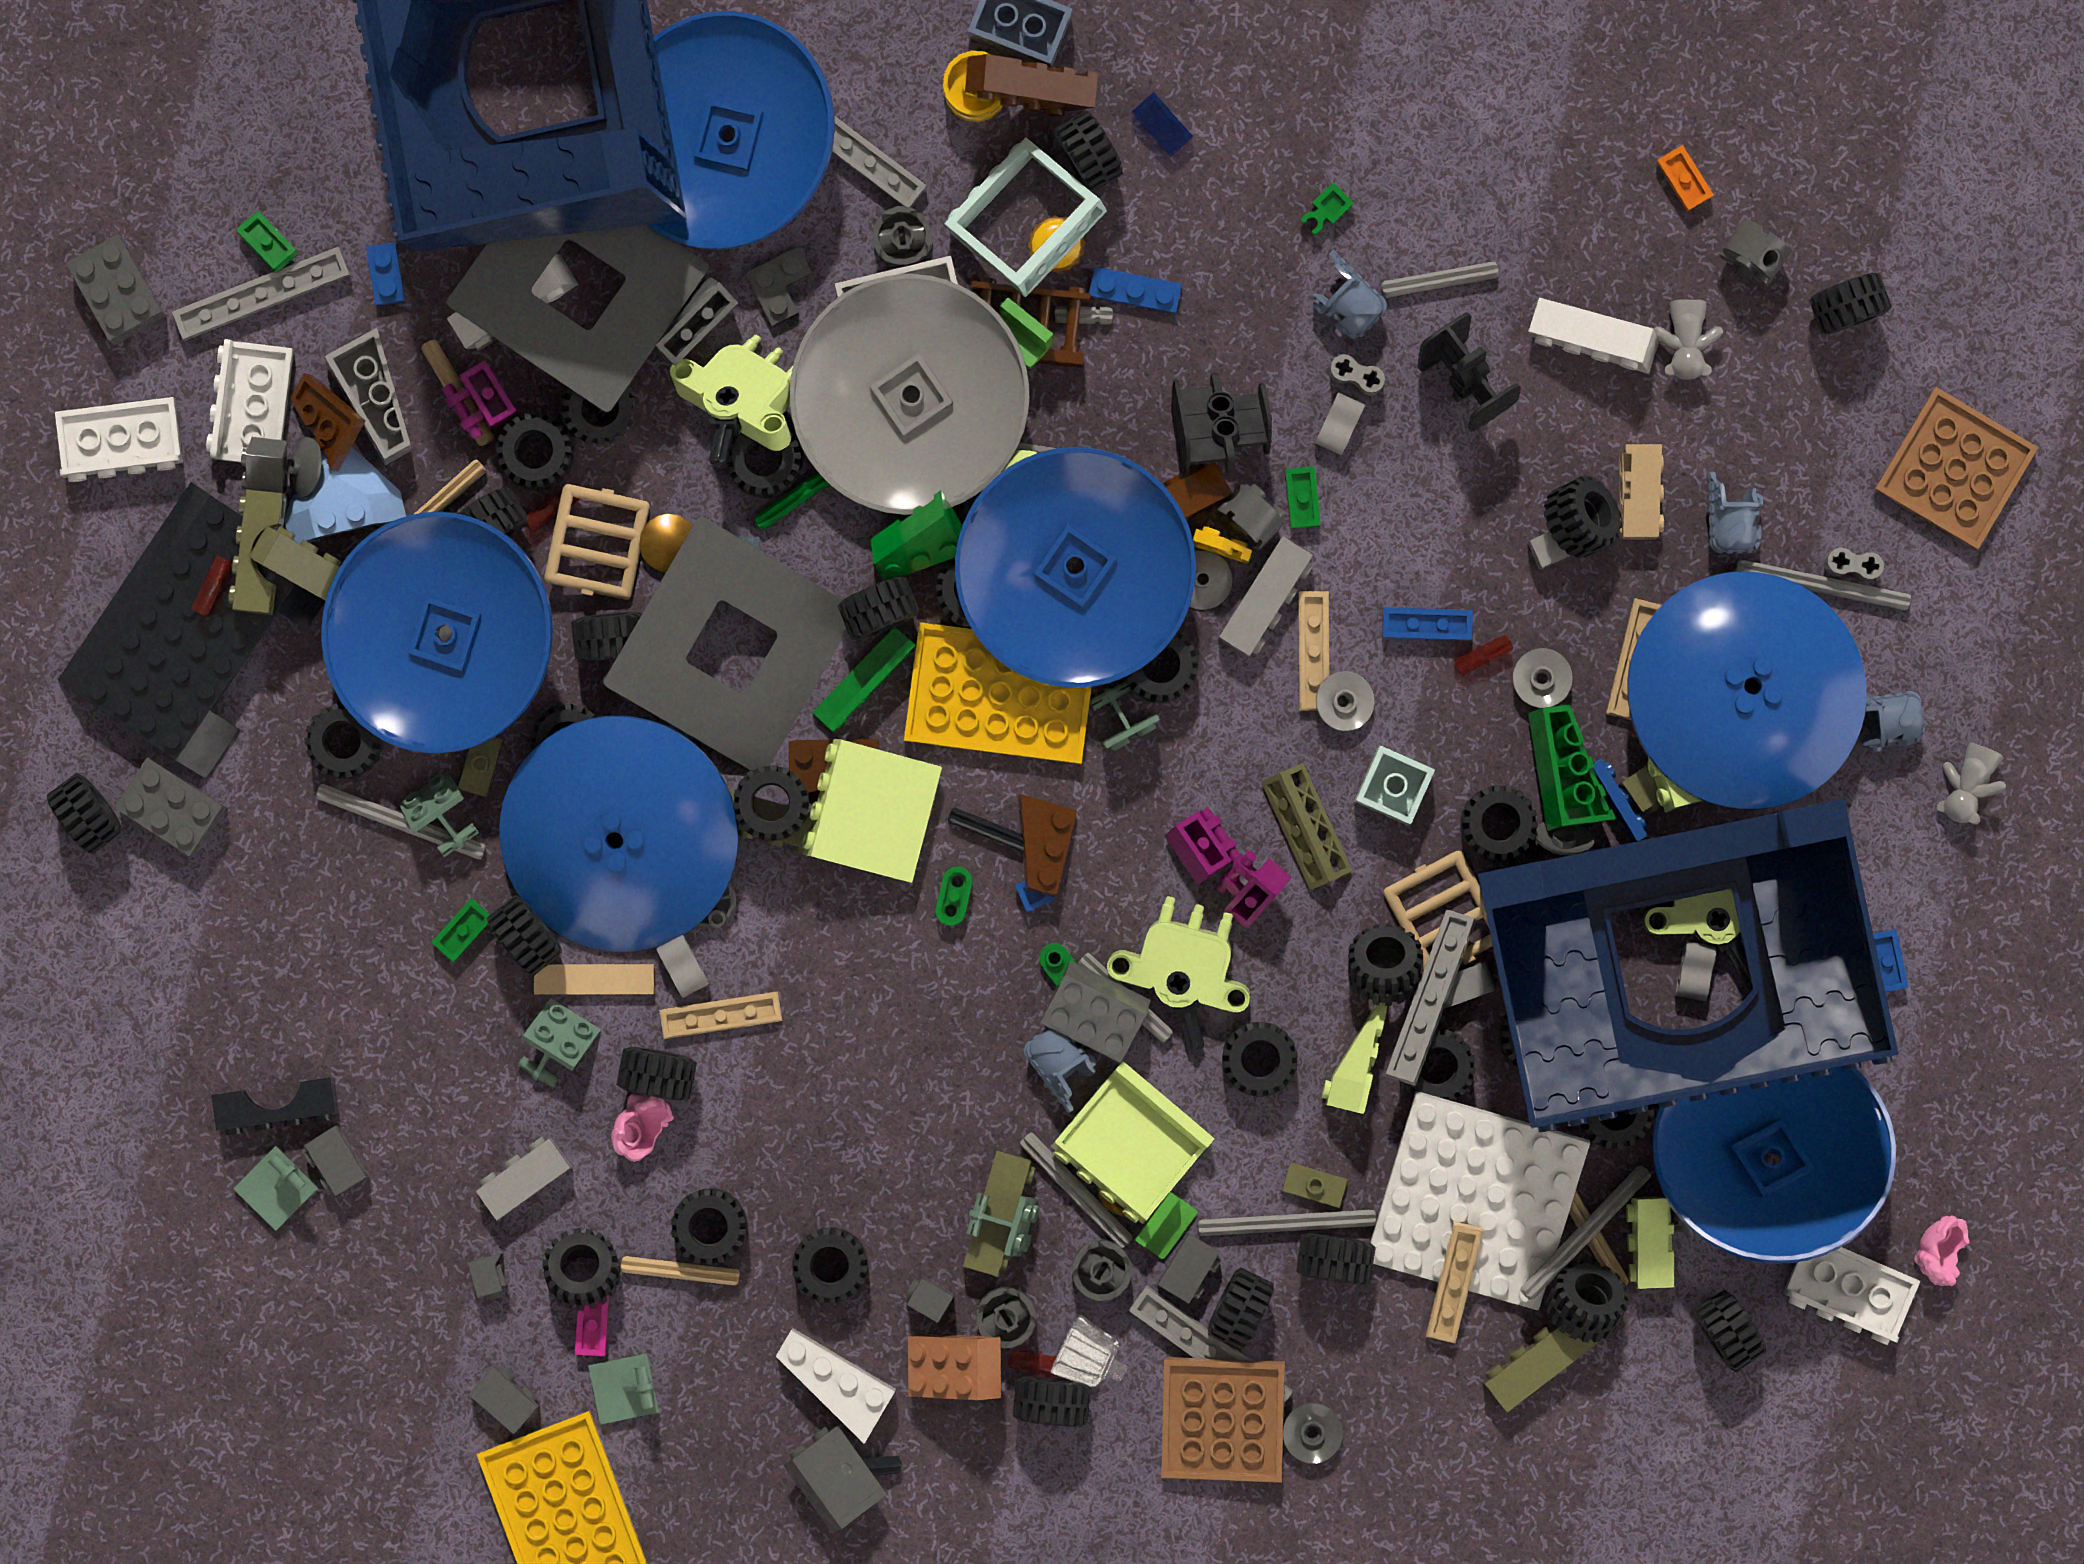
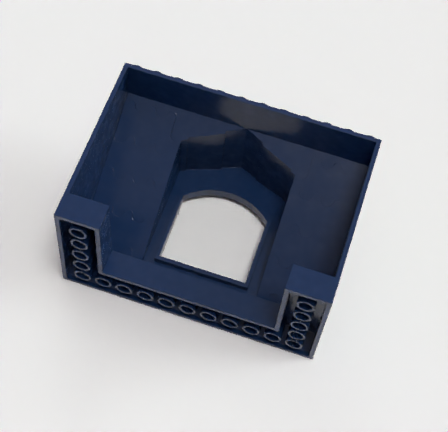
(468, 185)
(1805, 945)

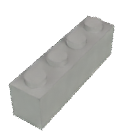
(1265, 597)

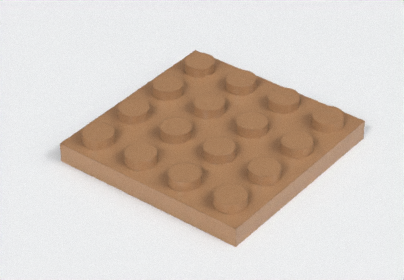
(1956, 468)
(1223, 1419)

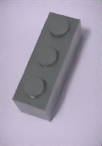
(697, 317)

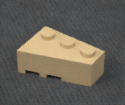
(1641, 491)

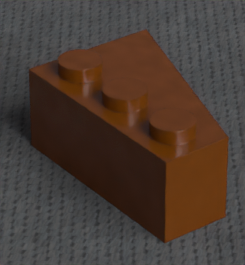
(1199, 490)

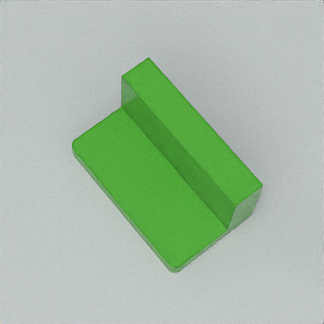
(1030, 334)
(1166, 1225)

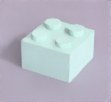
(1394, 785)

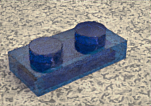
(1162, 124)

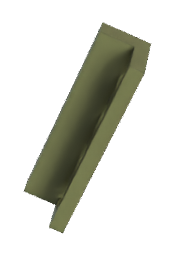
(1302, 828)

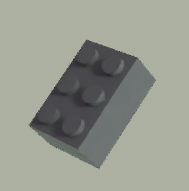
(116, 289)
(170, 807)
(1095, 1011)

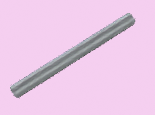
(1832, 586)
(393, 819)
(1289, 1222)
(1585, 1232)

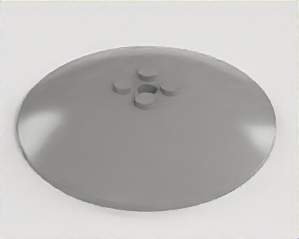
(853, 381)

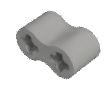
(1357, 374)
(1339, 423)
(1853, 564)
(682, 966)
(1695, 971)
(1471, 984)

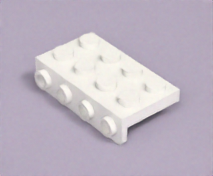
(249, 397)
(118, 439)
(1855, 1291)

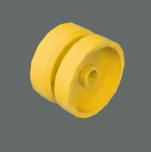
(961, 103)

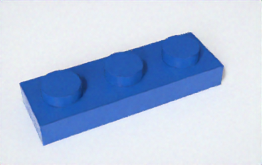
(1135, 290)
(1427, 624)
(1619, 802)

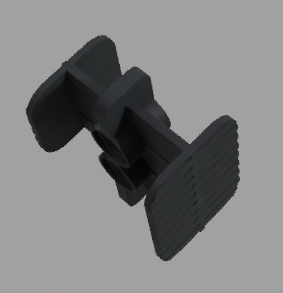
(1467, 370)
(1214, 423)

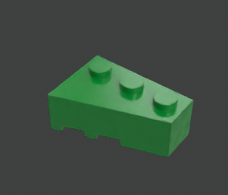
(918, 541)

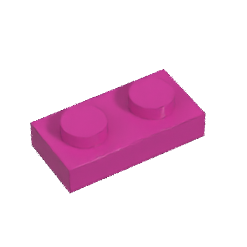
(592, 1330)

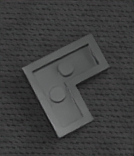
(770, 284)

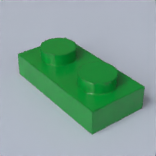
(267, 242)
(1302, 497)
(462, 930)

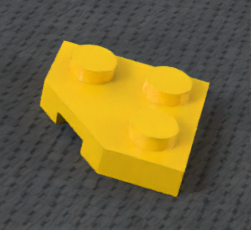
(1210, 540)

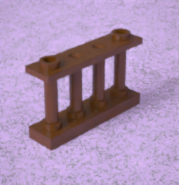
(1069, 353)

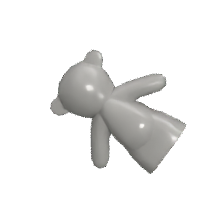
(1688, 321)
(1972, 784)

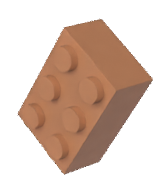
(954, 1367)

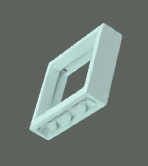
(1055, 246)

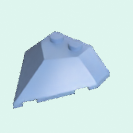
(344, 501)

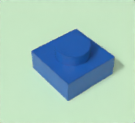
(1031, 899)

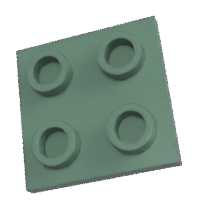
(1121, 739)
(430, 803)
(559, 1036)
(275, 1188)
(1018, 1239)
(623, 1388)

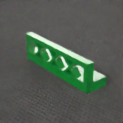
(864, 679)

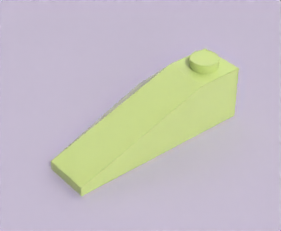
(1352, 1077)

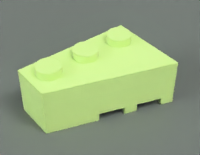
(1650, 1242)

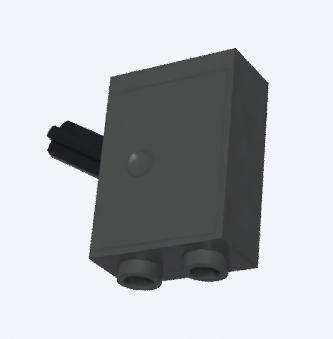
(837, 1478)

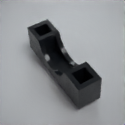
(237, 1109)

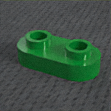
(953, 896)
(1055, 971)

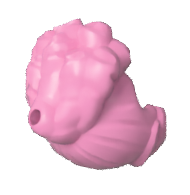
(639, 1126)
(1939, 1250)

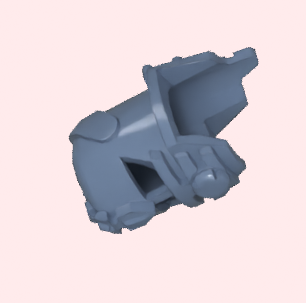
(1354, 300)
(1733, 523)
(1894, 717)
(1056, 1059)

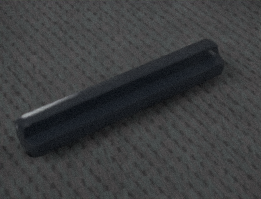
(986, 828)

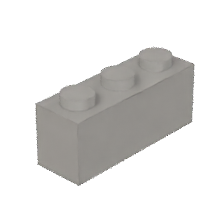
(523, 1177)

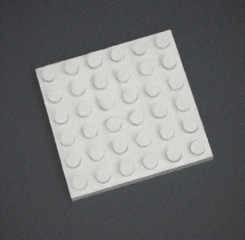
(1483, 1174)

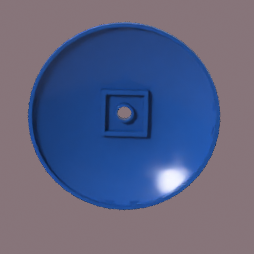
(771, 90)
(387, 621)
(1086, 623)
(1693, 701)
(628, 781)
(1818, 1198)

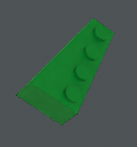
(1566, 772)

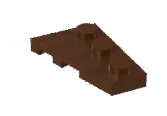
(329, 418)
(808, 758)
(1045, 841)

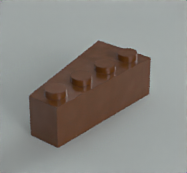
(1030, 85)

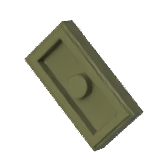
(480, 767)
(1314, 1185)

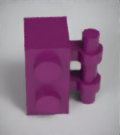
(487, 397)
(1202, 845)
(1257, 893)

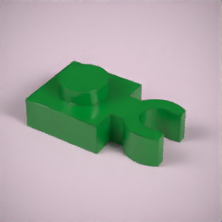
(1330, 206)

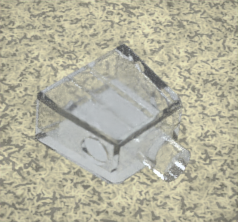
(1088, 1355)

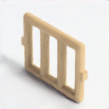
(559, 549)
(1425, 872)

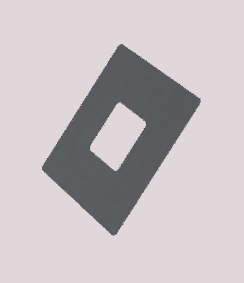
(593, 361)
(654, 664)

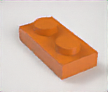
(1684, 178)

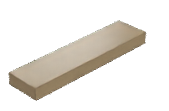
(1639, 616)
(1313, 645)
(595, 979)
(720, 1015)
(1454, 1282)

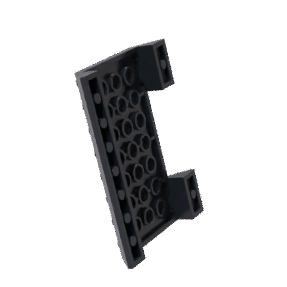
(162, 662)

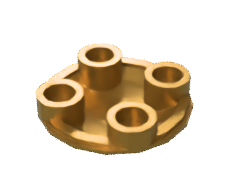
(663, 539)

